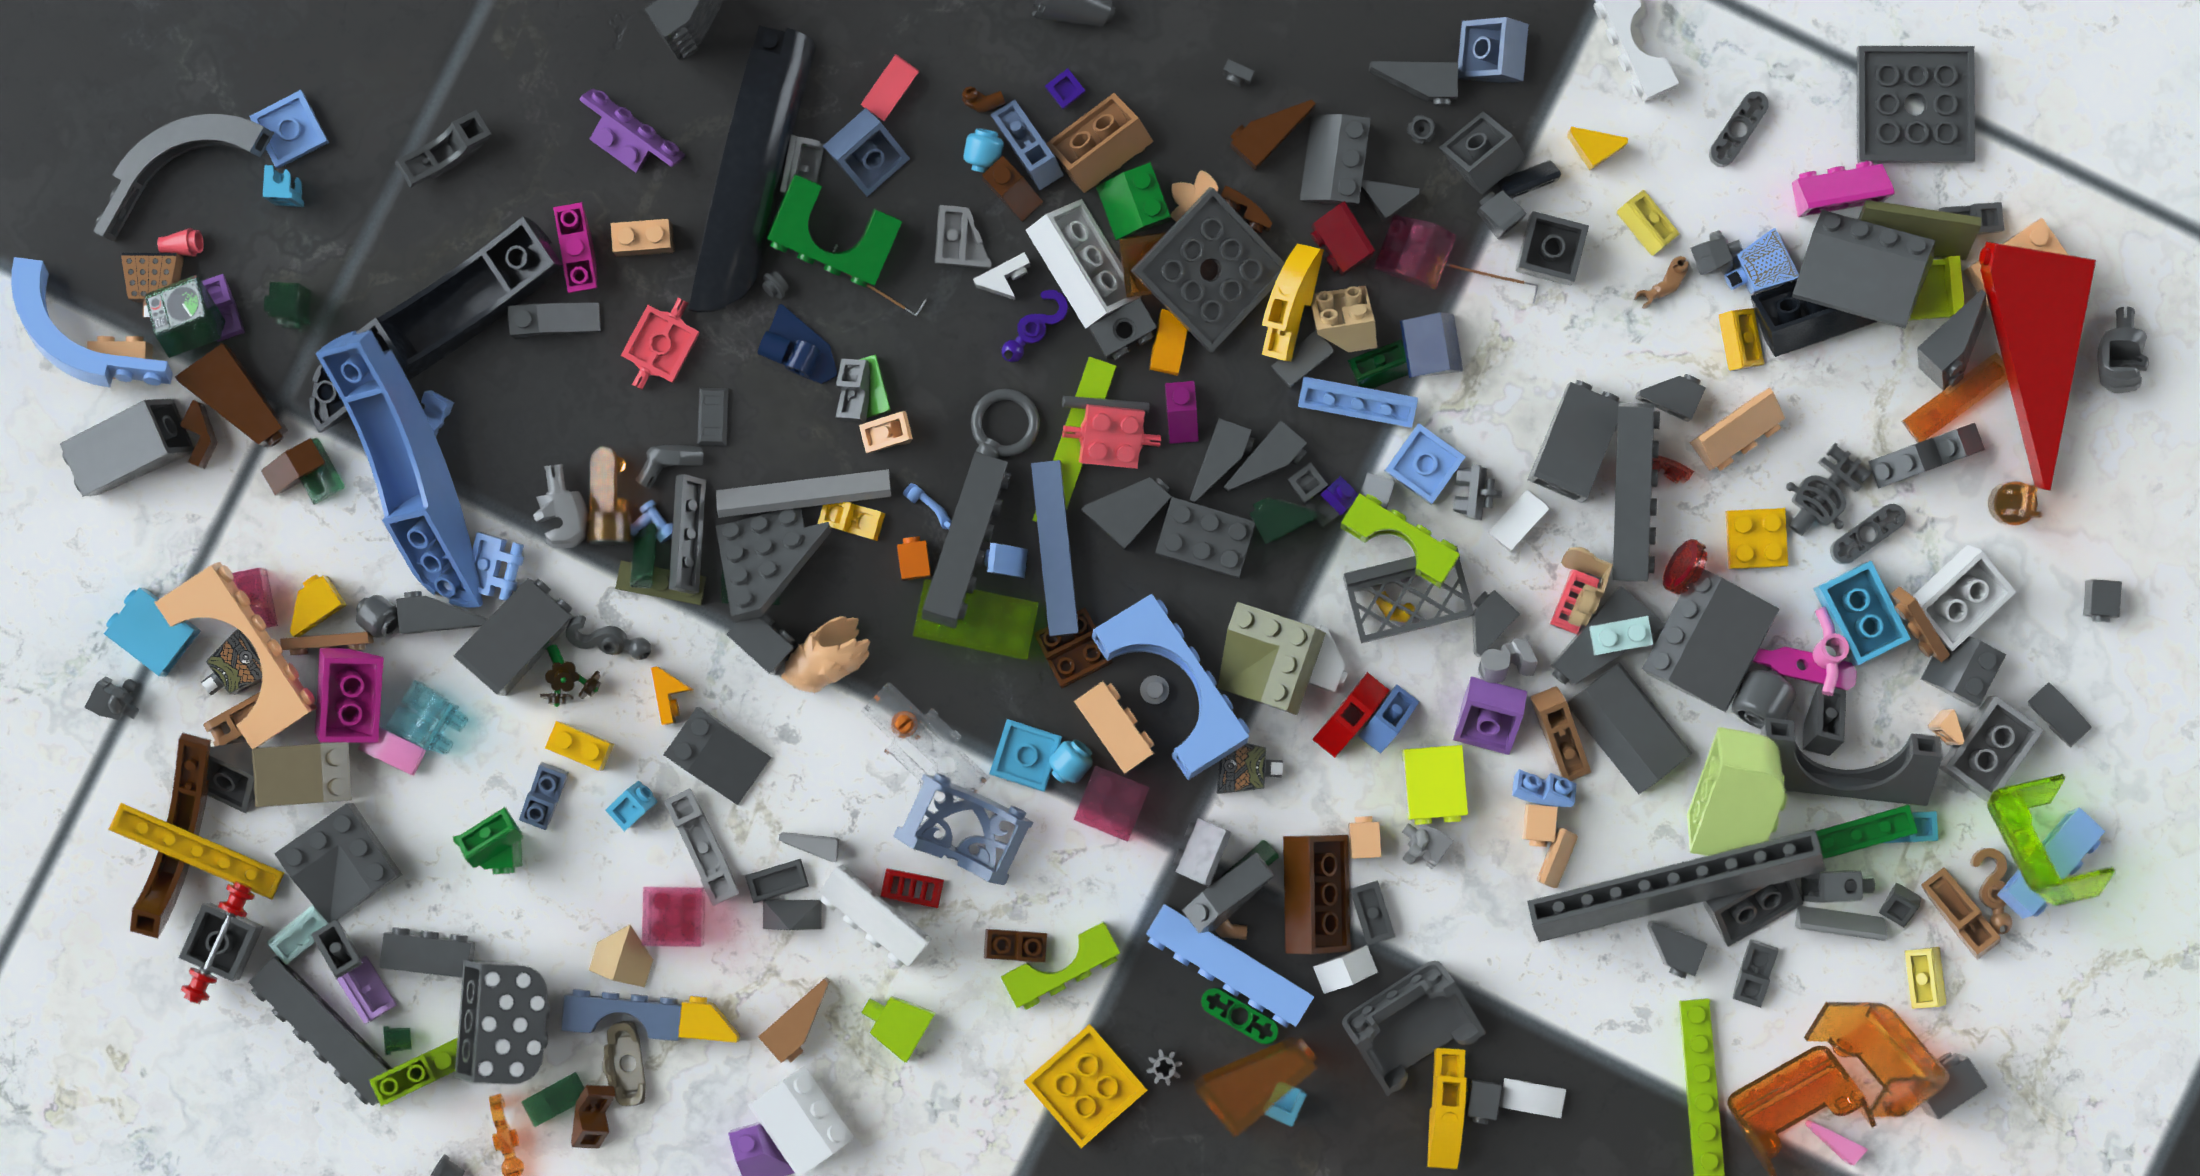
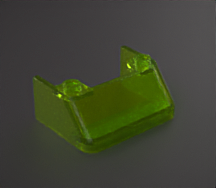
(2011, 814)

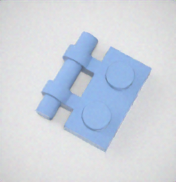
(488, 556)

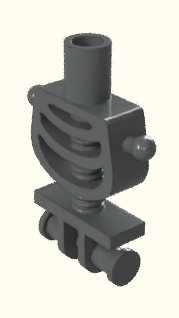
(1808, 513)

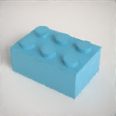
(1862, 612)

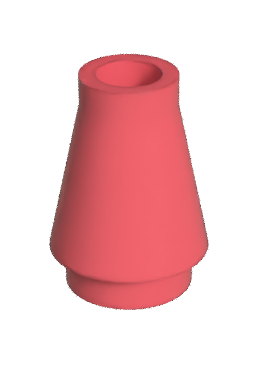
(185, 243)

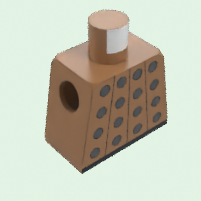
(149, 273)

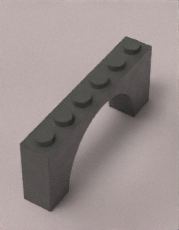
(1901, 779)

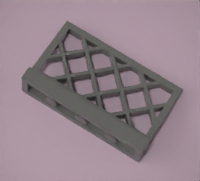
(1394, 573)

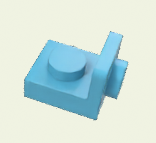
(631, 805)

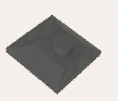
(231, 775)

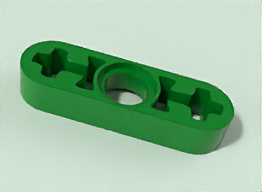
(1262, 1020)

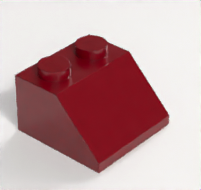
(1342, 239)

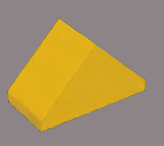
(1595, 146)

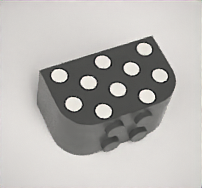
(501, 1023)

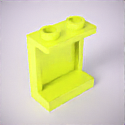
(1942, 291)
(1435, 783)

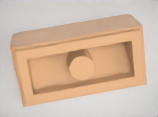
(1947, 727)
(1557, 858)

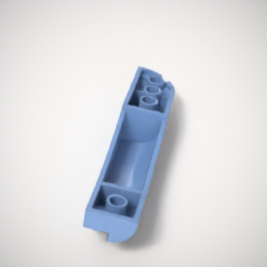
(406, 466)

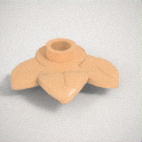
(1187, 194)

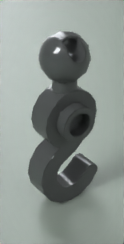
(608, 639)

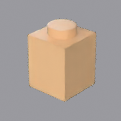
(1539, 824)
(1364, 838)

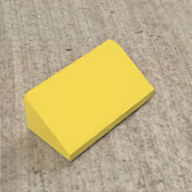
(1647, 222)
(1925, 977)

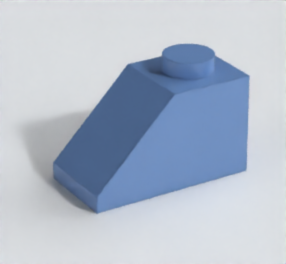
(1388, 719)

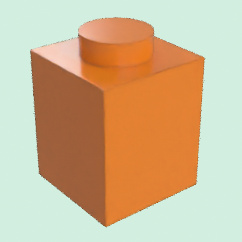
(914, 558)

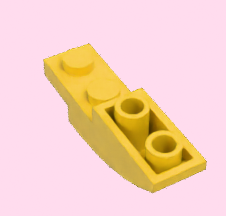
(1287, 300)
(1447, 1109)

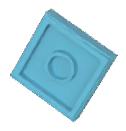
(1025, 755)

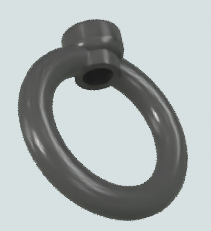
(992, 448)

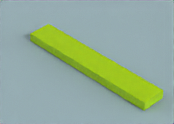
(1093, 384)

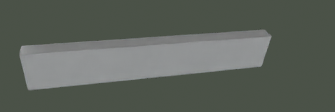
(803, 493)

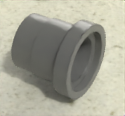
(447, 1168)

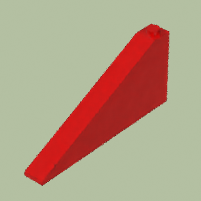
(2038, 319)

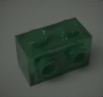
(288, 304)

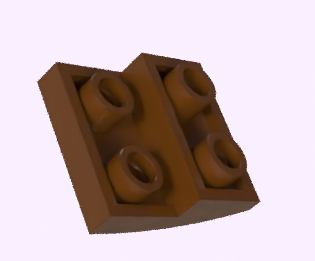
(1074, 654)

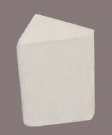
(1518, 520)

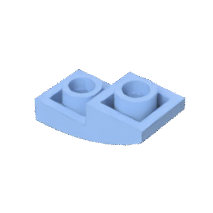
(1006, 560)
(1550, 792)

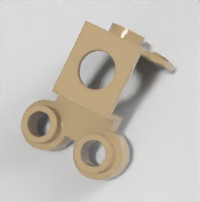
(1589, 597)

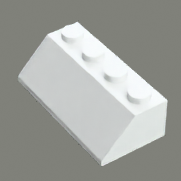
(1081, 261)

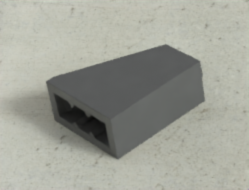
(1129, 509)

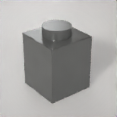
(2102, 599)
(1483, 1100)

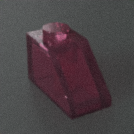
(257, 588)

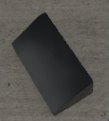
(1530, 179)

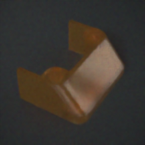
(1886, 1049)
(1791, 1095)

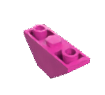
(576, 247)

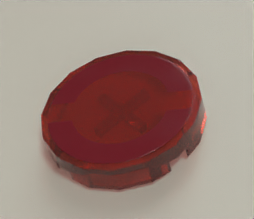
(1685, 566)

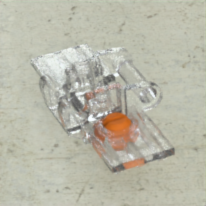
(927, 732)

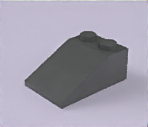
(1949, 348)
(717, 755)

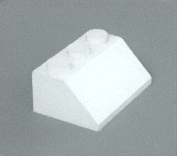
(1963, 596)
(801, 1121)

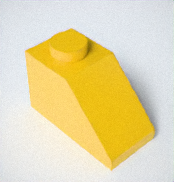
(315, 604)
(705, 1021)

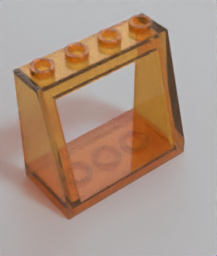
(1255, 1082)

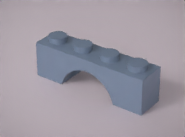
(585, 1012)

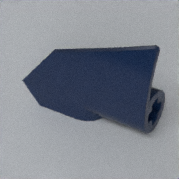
(797, 347)

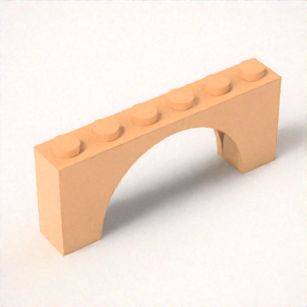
(281, 695)

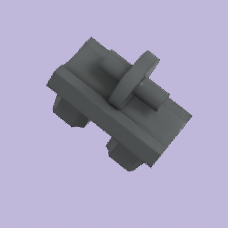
(1476, 480)

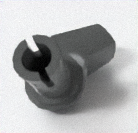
(667, 455)

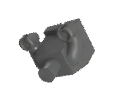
(1716, 254)
(112, 701)

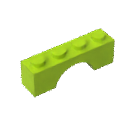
(1368, 519)
(1028, 983)

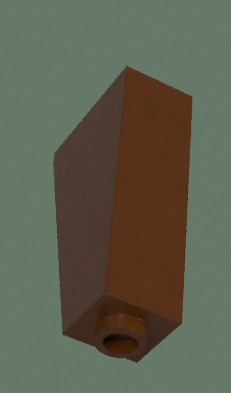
(231, 392)

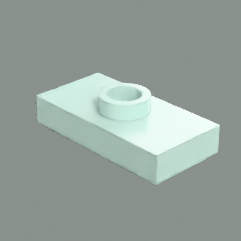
(297, 935)

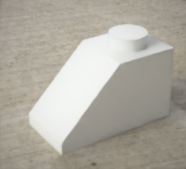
(1329, 666)

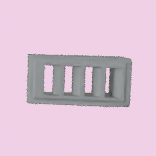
(817, 845)

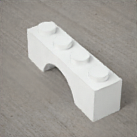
(1650, 74)

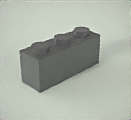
(425, 952)

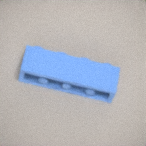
(2066, 847)

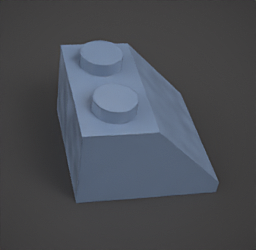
(1493, 50)
(866, 152)

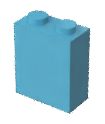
(147, 635)

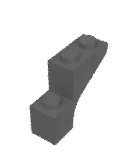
(1926, 455)

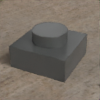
(1237, 74)

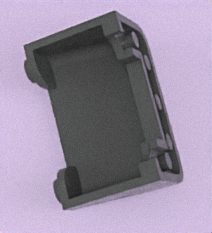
(1410, 1022)

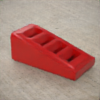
(888, 881)

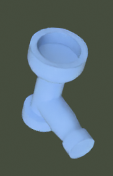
(651, 514)

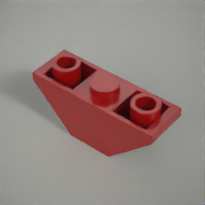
(1351, 715)

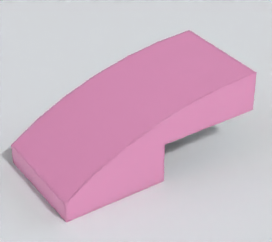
(395, 751)

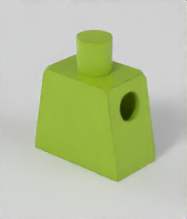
(898, 1024)

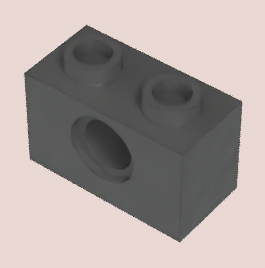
(1132, 314)

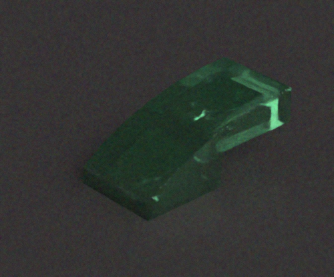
(553, 1099)

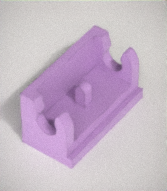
(367, 991)

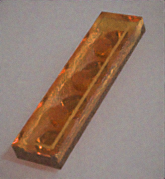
(1956, 399)

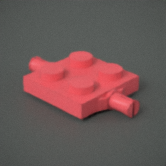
(660, 343)
(1111, 436)

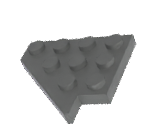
(764, 556)

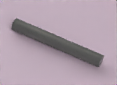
(1080, 403)

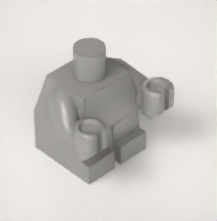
(1426, 843)

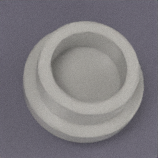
(1154, 689)

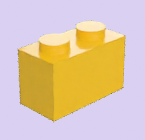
(579, 746)

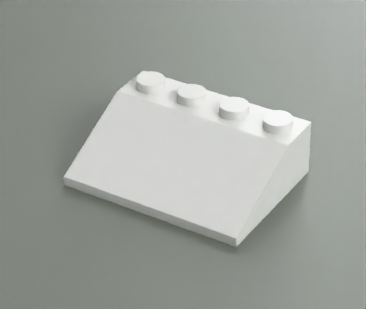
(874, 915)

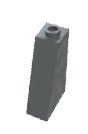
(1578, 657)

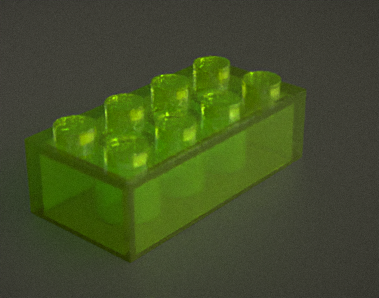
(991, 624)

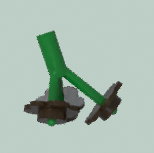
(563, 677)

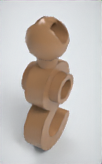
(1992, 886)

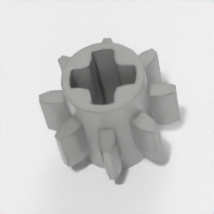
(1159, 1074)

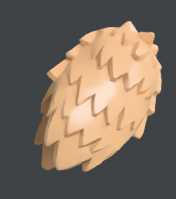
(826, 655)

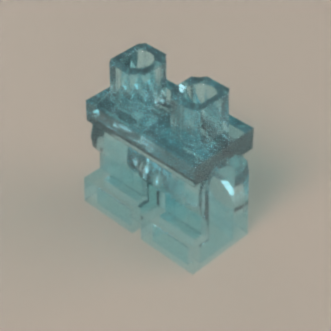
(431, 720)

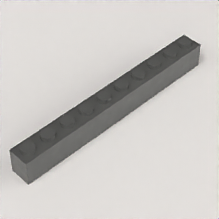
(1676, 885)

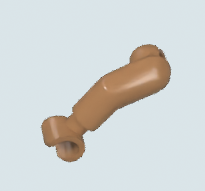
(1670, 283)

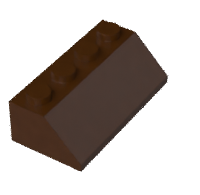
(1316, 894)

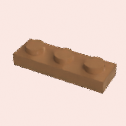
(1919, 625)
(299, 645)

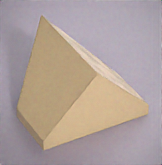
(622, 958)

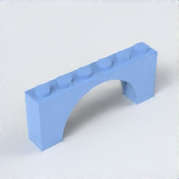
(1149, 630)

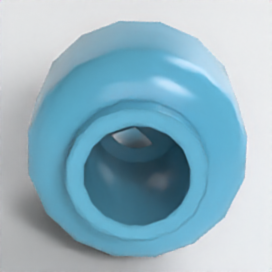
(982, 149)
(1071, 761)

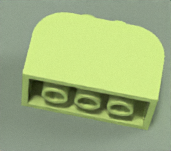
(1736, 793)

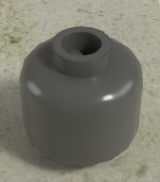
(377, 616)

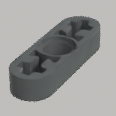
(1757, 115)
(1880, 515)

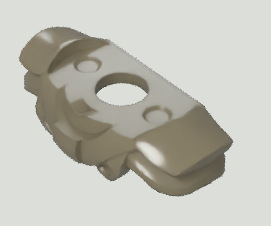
(623, 1041)

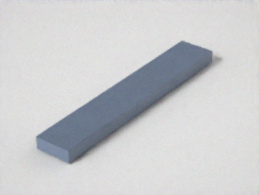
(1055, 548)

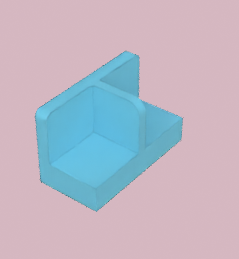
(1287, 1107)

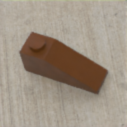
(1265, 134)

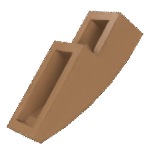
(1961, 913)

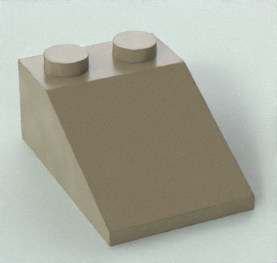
(301, 774)

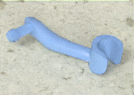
(915, 493)

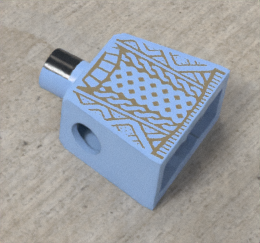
(1762, 265)

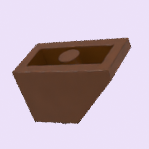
(1011, 188)

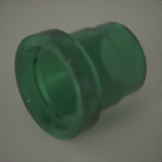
(396, 1039)

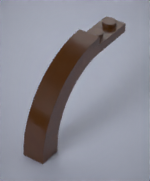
(185, 812)

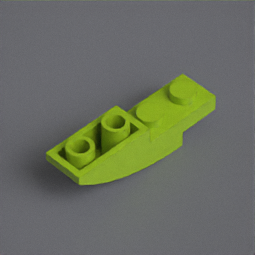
(415, 1073)

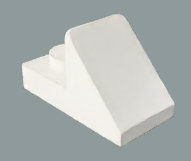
(995, 279)

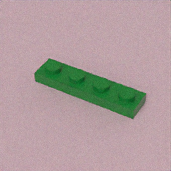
(1866, 831)

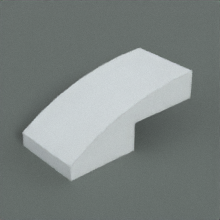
(1532, 1098)

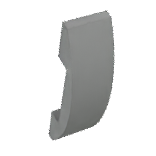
(702, 846)

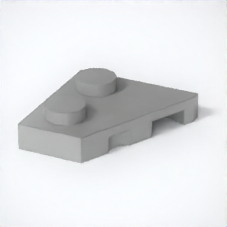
(958, 240)

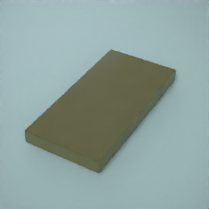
(1951, 231)

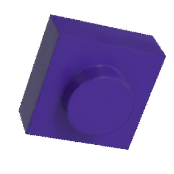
(1065, 89)
(1340, 495)

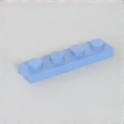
(1357, 402)

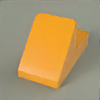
(665, 685)

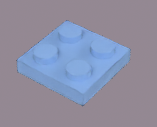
(294, 129)
(1425, 463)

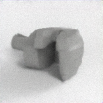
(565, 505)

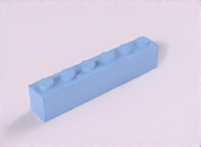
(1229, 965)

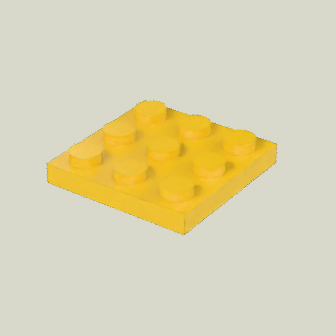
(1085, 1085)

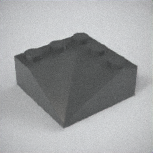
(338, 863)

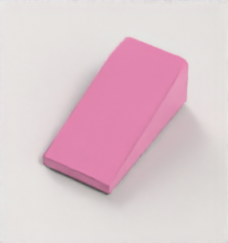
(1846, 1149)

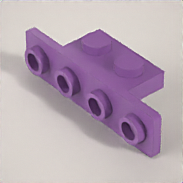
(626, 136)

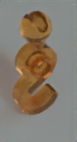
(505, 1138)

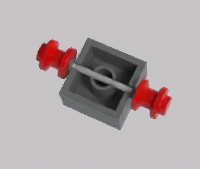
(220, 942)

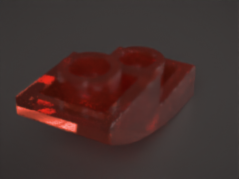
(1673, 470)

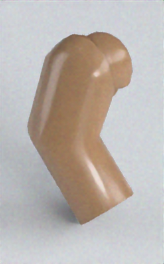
(1232, 931)

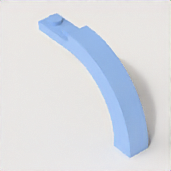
(29, 295)

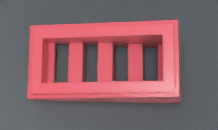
(1573, 575)

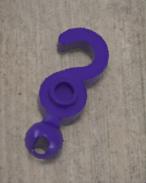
(1032, 326)

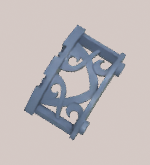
(980, 864)

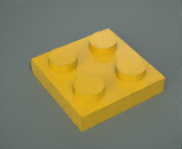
(1756, 538)

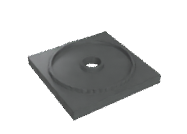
(1944, 83)
(1243, 277)

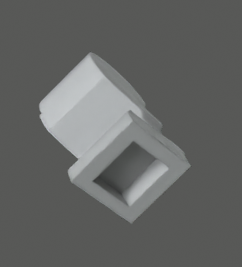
(1495, 662)

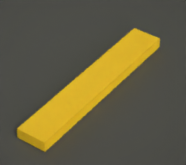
(195, 850)

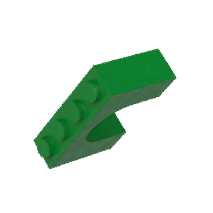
(861, 261)

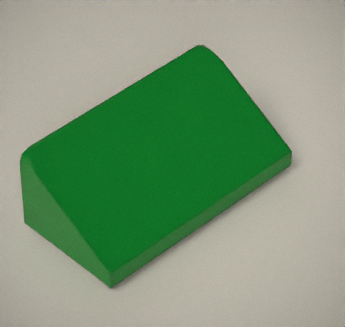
(489, 838)

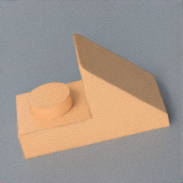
(886, 432)

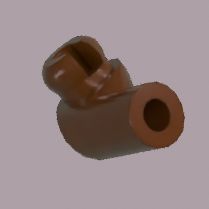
(980, 102)

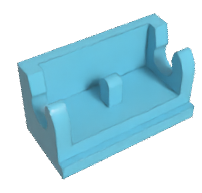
(278, 188)

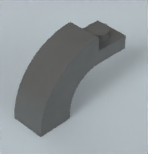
(446, 151)

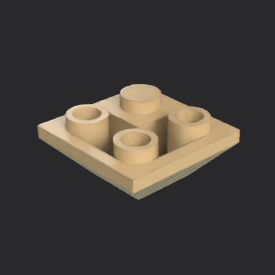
(1345, 318)

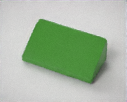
(878, 397)

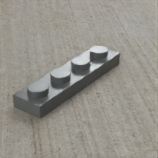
(687, 534)

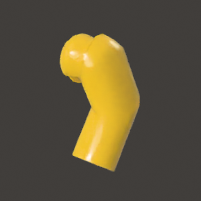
(1398, 615)

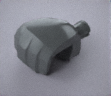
(2121, 355)

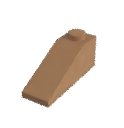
(1560, 733)
(792, 1028)

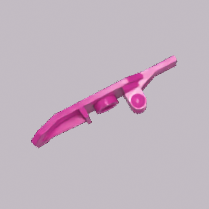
(1785, 664)

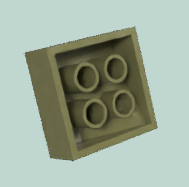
(1269, 658)

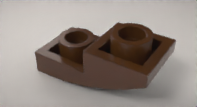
(1253, 216)
(1015, 945)

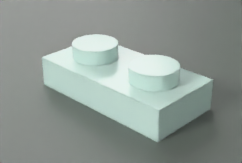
(1621, 635)

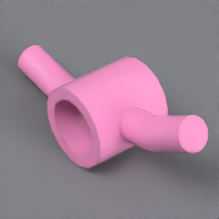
(1821, 656)

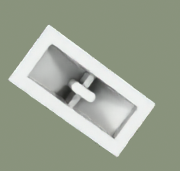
(1345, 969)

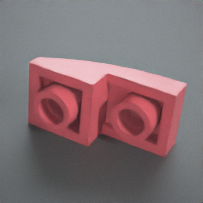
(890, 87)

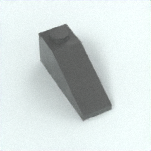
(1426, 80)
(553, 319)
(1223, 453)
(1272, 455)
(427, 614)
(1228, 894)

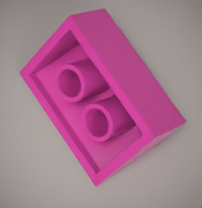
(1841, 188)
(348, 696)

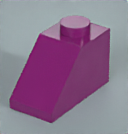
(1181, 412)

